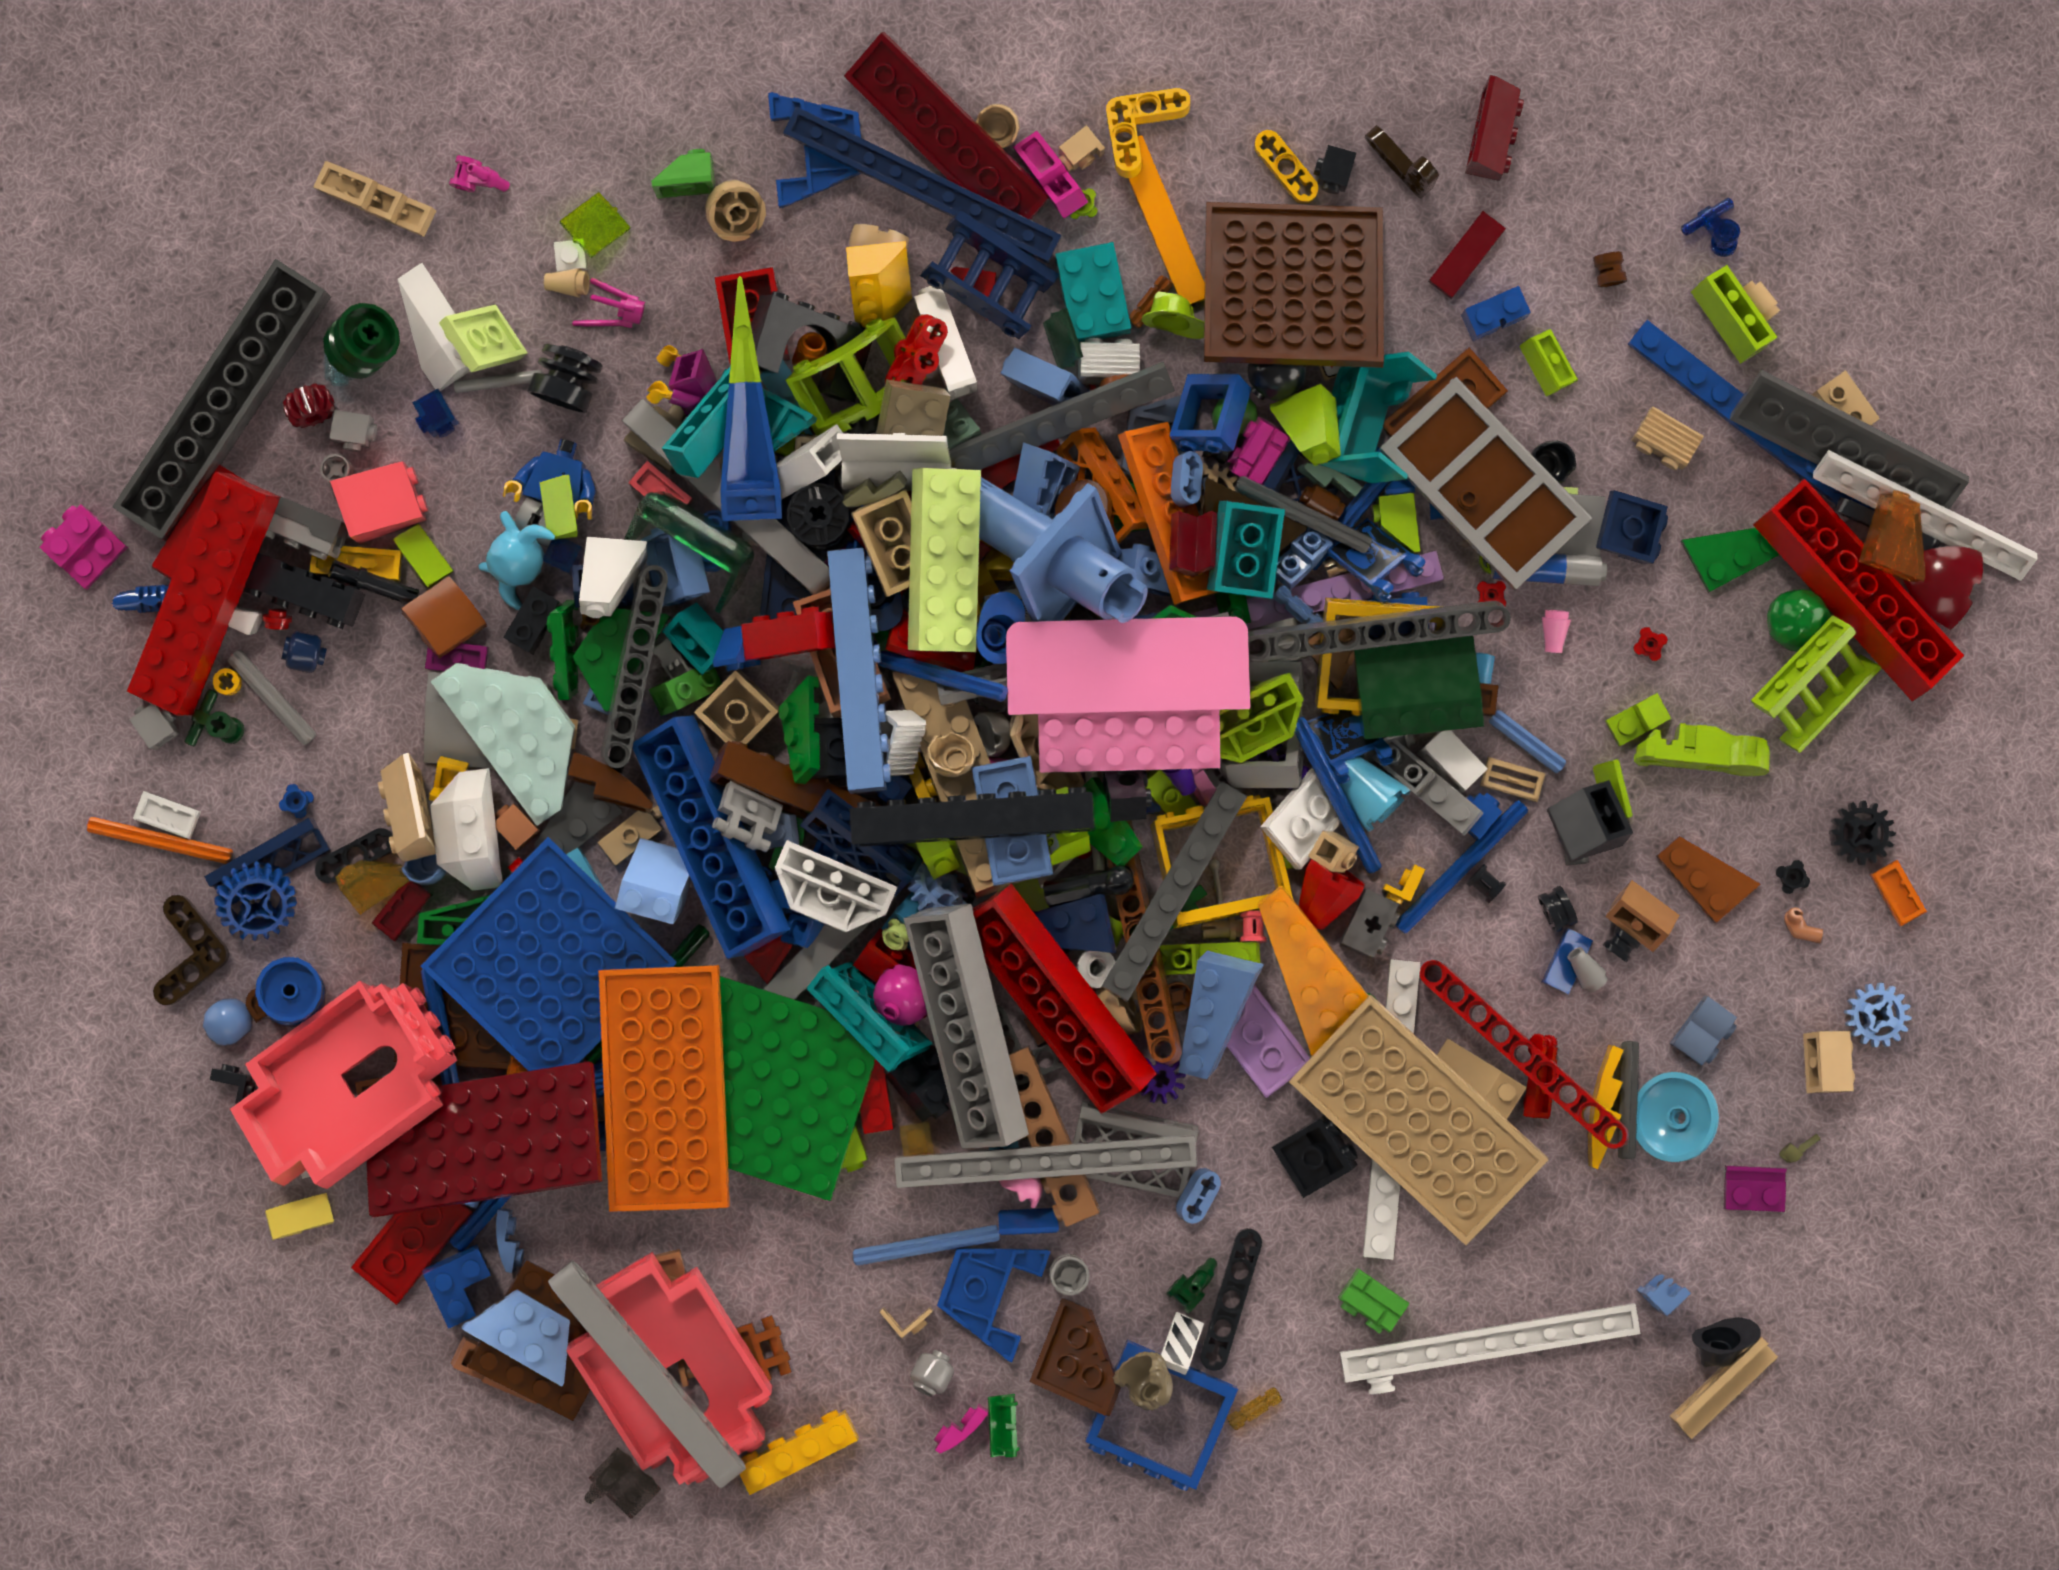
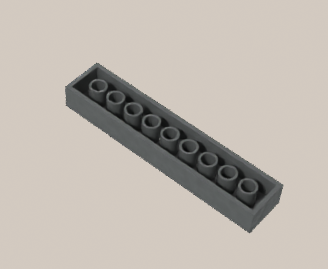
(222, 399)

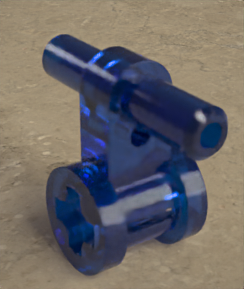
(1723, 231)

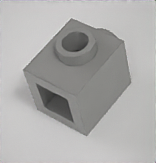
(353, 430)
(154, 725)

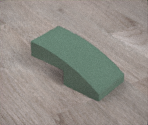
(1323, 475)

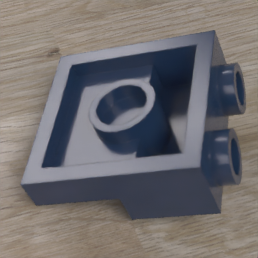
(1632, 527)

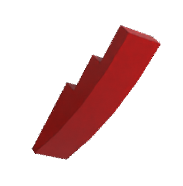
(171, 551)

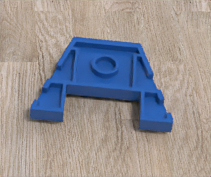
(820, 169)
(976, 1288)

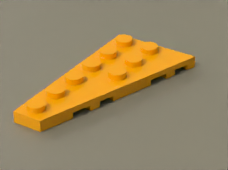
(1314, 974)

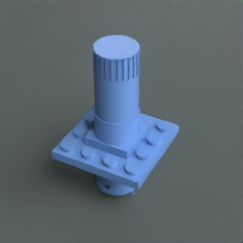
(1061, 557)

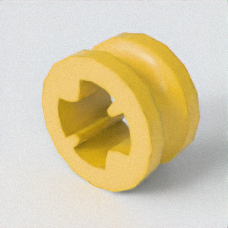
(217, 683)

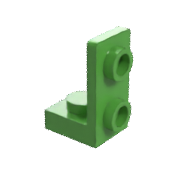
(684, 690)

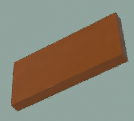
(1468, 370)

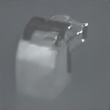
(800, 665)

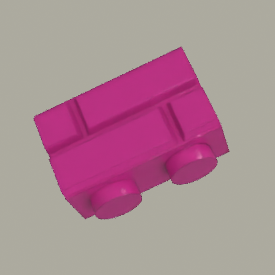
(1259, 450)

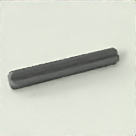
(1629, 1097)

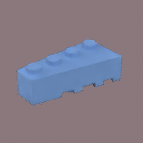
(1215, 1008)

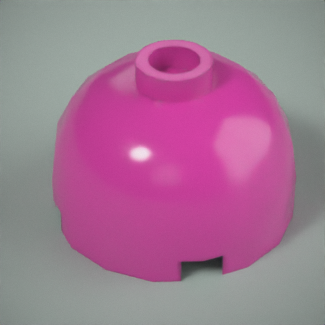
(900, 996)

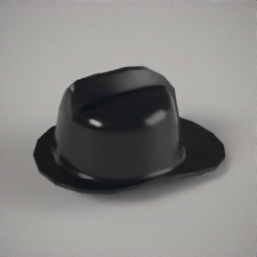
(1724, 1340)

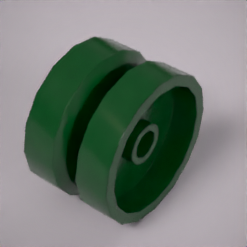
(361, 340)

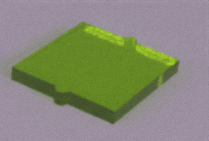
(594, 225)

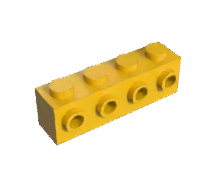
(797, 1452)

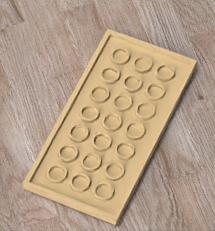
(1418, 1120)

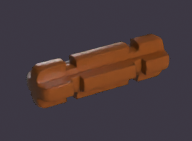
(1162, 284)

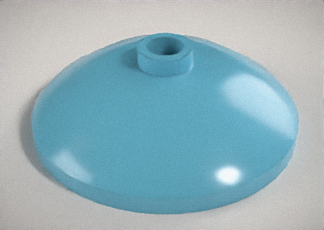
(1658, 1112)

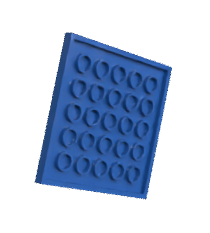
(534, 958)

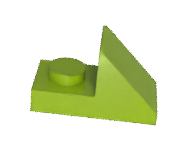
(1638, 719)

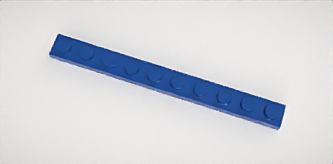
(1718, 396)

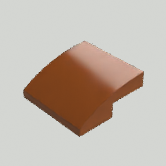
(444, 617)

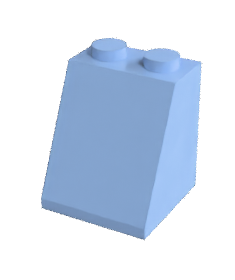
(654, 882)

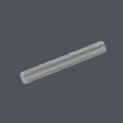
(271, 697)

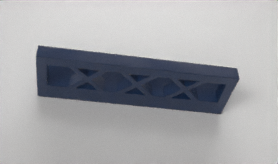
(270, 849)
(888, 858)

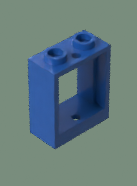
(1210, 386)

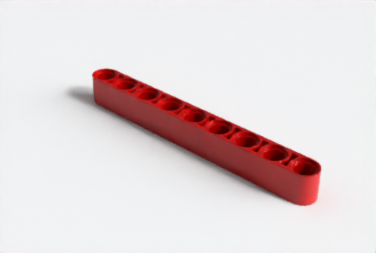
(1510, 1046)

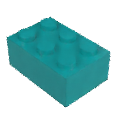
(1093, 292)
(1246, 549)

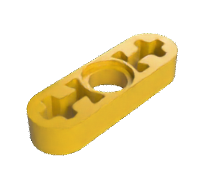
(1266, 155)

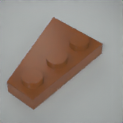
(1706, 878)

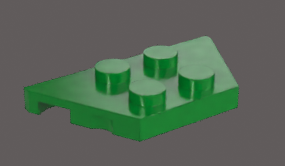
(601, 652)

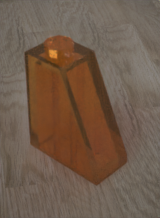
(1896, 538)

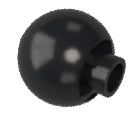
(1276, 380)

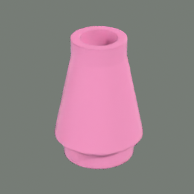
(1555, 630)

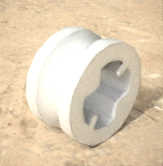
(1381, 1385)

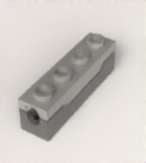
(307, 528)

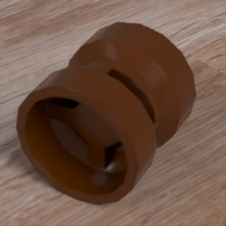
(1610, 269)
(1180, 995)

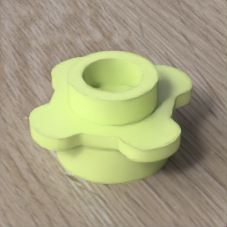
(895, 935)

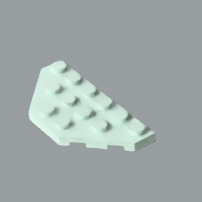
(516, 729)

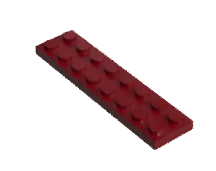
(942, 128)

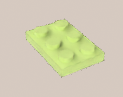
(482, 338)

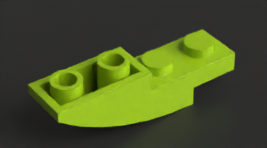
(1184, 957)

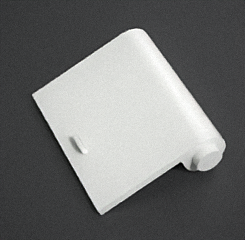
(885, 455)

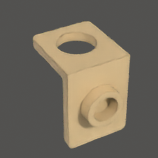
(914, 1326)

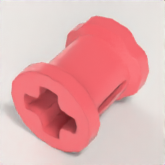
(1252, 927)

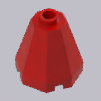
(1327, 893)

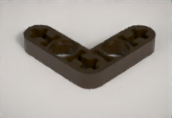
(1418, 176)
(198, 958)

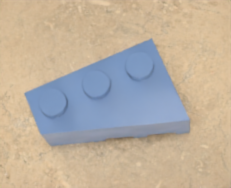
(1042, 478)

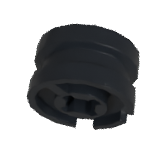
(1558, 909)

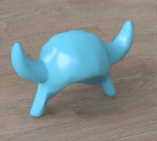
(515, 557)

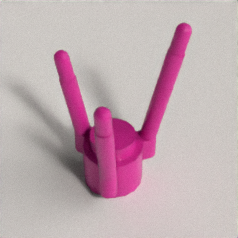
(630, 308)

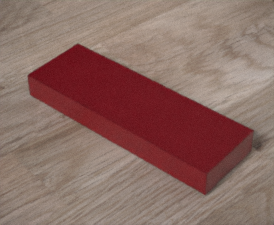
(1467, 254)

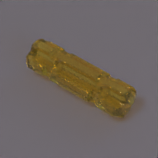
(1254, 1408)

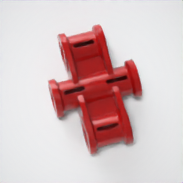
(923, 345)

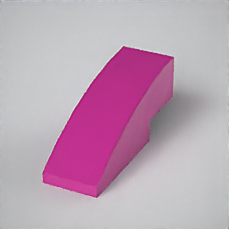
(1050, 174)

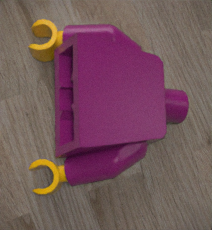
(689, 380)

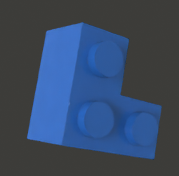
(450, 1278)

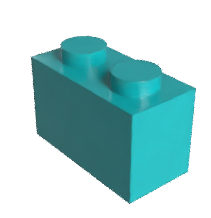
(695, 636)

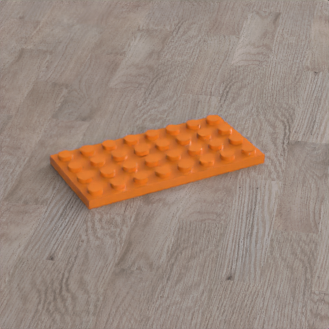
(664, 1088)

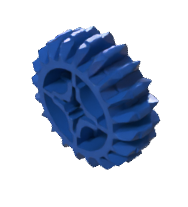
(244, 919)

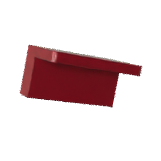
(1193, 543)

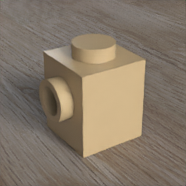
(1334, 852)

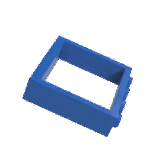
(1151, 1466)

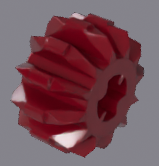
(309, 405)

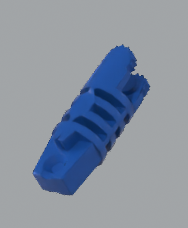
(142, 599)

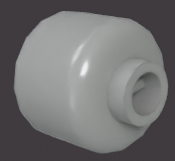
(932, 1373)

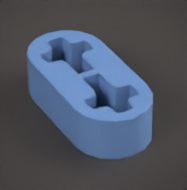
(1186, 474)
(1198, 1195)

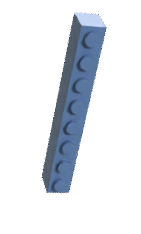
(857, 670)

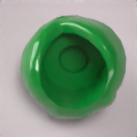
(1796, 618)

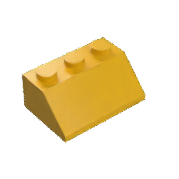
(878, 280)

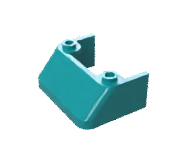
(1362, 406)

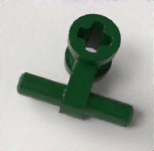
(217, 724)
(1189, 1289)

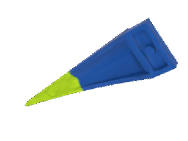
(749, 466)

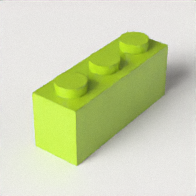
(1733, 314)

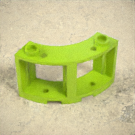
(809, 398)

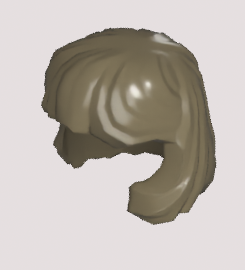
(1146, 1380)

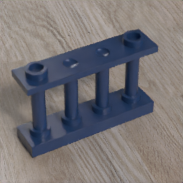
(1010, 257)

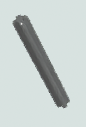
(1303, 514)

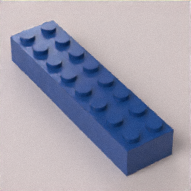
(721, 869)

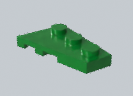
(561, 651)
(1112, 839)

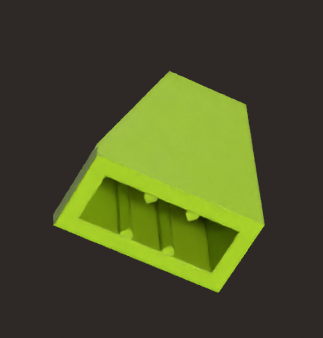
(1311, 423)

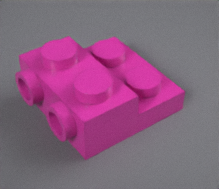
(82, 545)

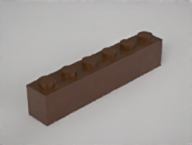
(775, 780)

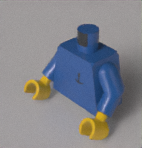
(551, 466)

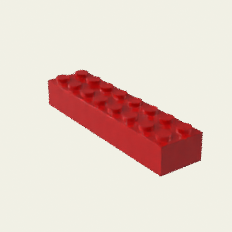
(203, 594)
(1870, 600)
(1059, 1001)

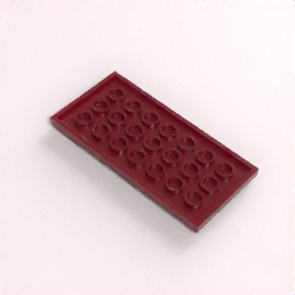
(493, 1142)

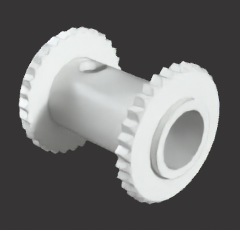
(1092, 965)

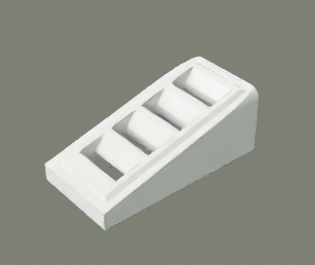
(246, 620)

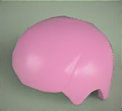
(1025, 1189)

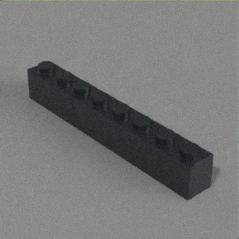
(972, 818)

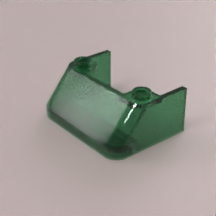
(698, 534)

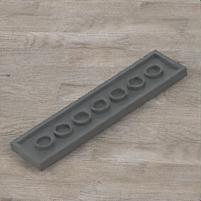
(1814, 427)

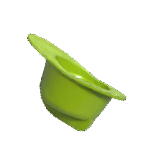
(1174, 315)

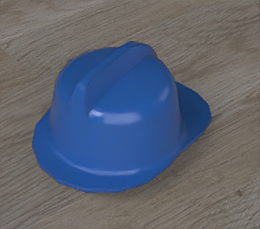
(997, 614)

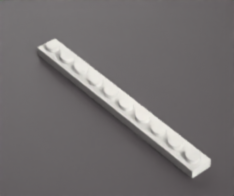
(1383, 1189)
(1490, 1342)

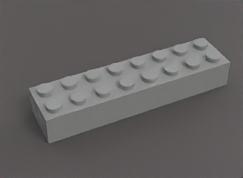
(966, 1026)

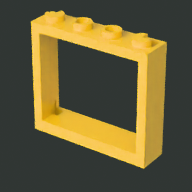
(1358, 608)
(1170, 821)

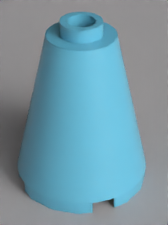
(1372, 792)

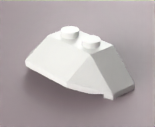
(467, 830)
(831, 889)

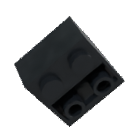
(1590, 821)

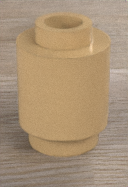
(1762, 299)

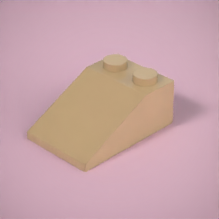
(1489, 1082)

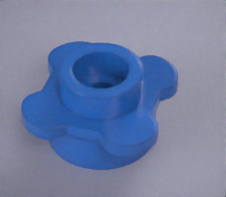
(292, 793)

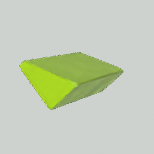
(1548, 362)
(559, 507)
(423, 555)
(1612, 771)

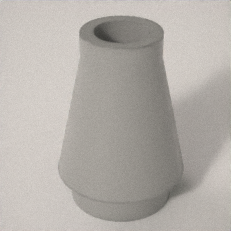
(1588, 971)

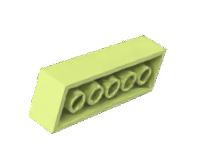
(944, 559)

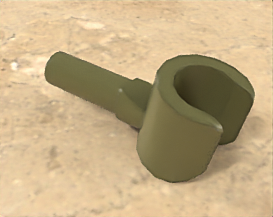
(1793, 1154)

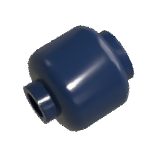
(303, 652)

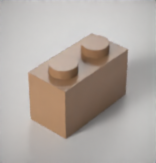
(1642, 916)

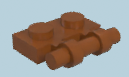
(770, 1333)

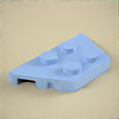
(525, 1333)

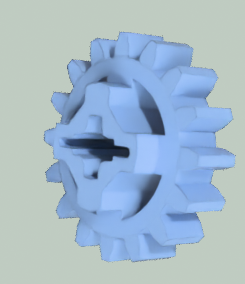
(937, 892)
(1871, 1026)

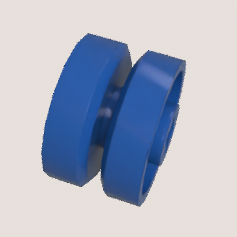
(291, 973)

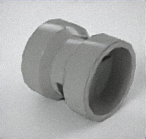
(333, 465)

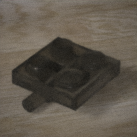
(622, 1483)

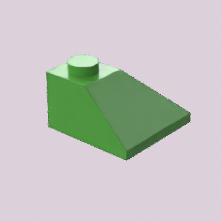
(686, 176)

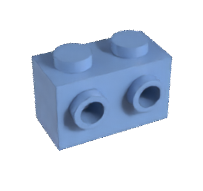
(1147, 568)

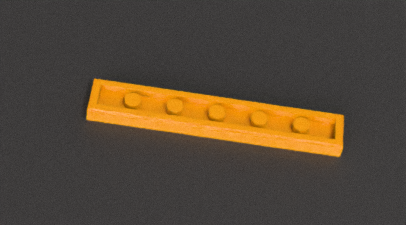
(1165, 228)

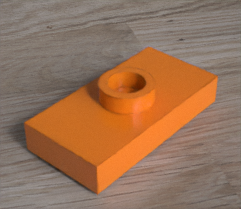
(1898, 893)

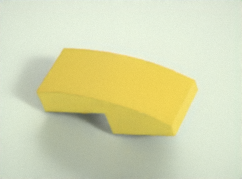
(299, 1216)

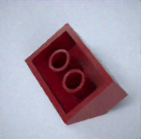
(1494, 129)

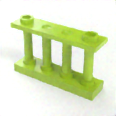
(1801, 669)

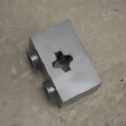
(1356, 933)

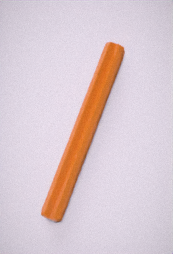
(159, 840)

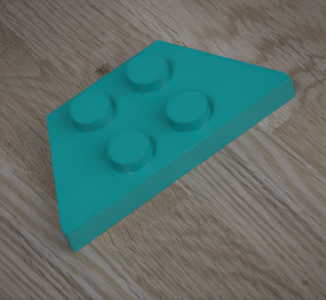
(785, 419)

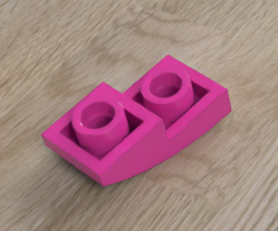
(953, 1435)

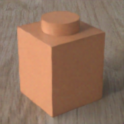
(515, 826)

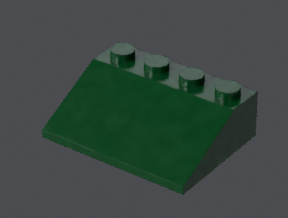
(1418, 688)

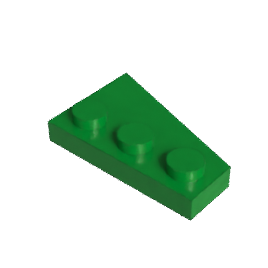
(1727, 555)
(798, 720)

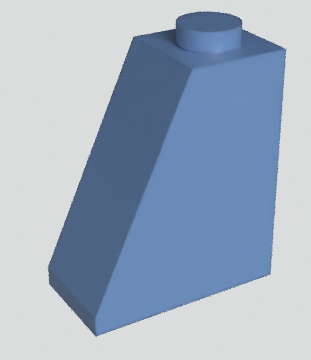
(1041, 378)

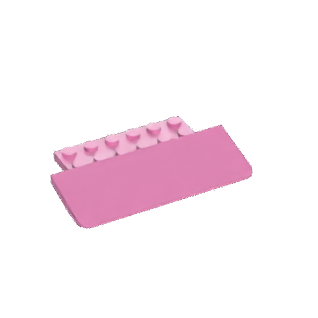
(1128, 690)

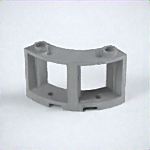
(1266, 773)

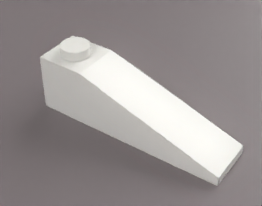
(425, 309)

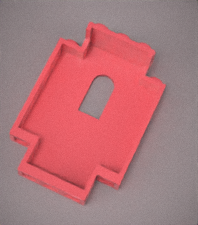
(303, 1105)
(675, 1323)

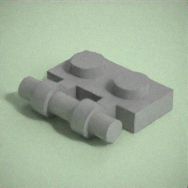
(750, 808)

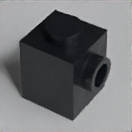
(1334, 169)

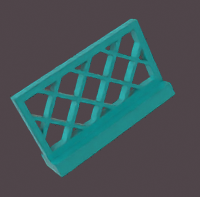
(855, 1013)

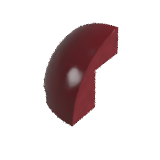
(1948, 583)

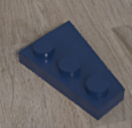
(1080, 924)

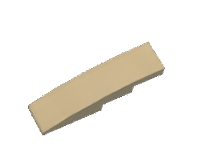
(374, 198)

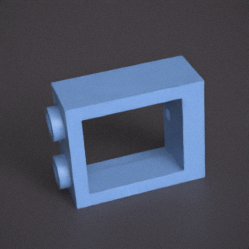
(683, 567)

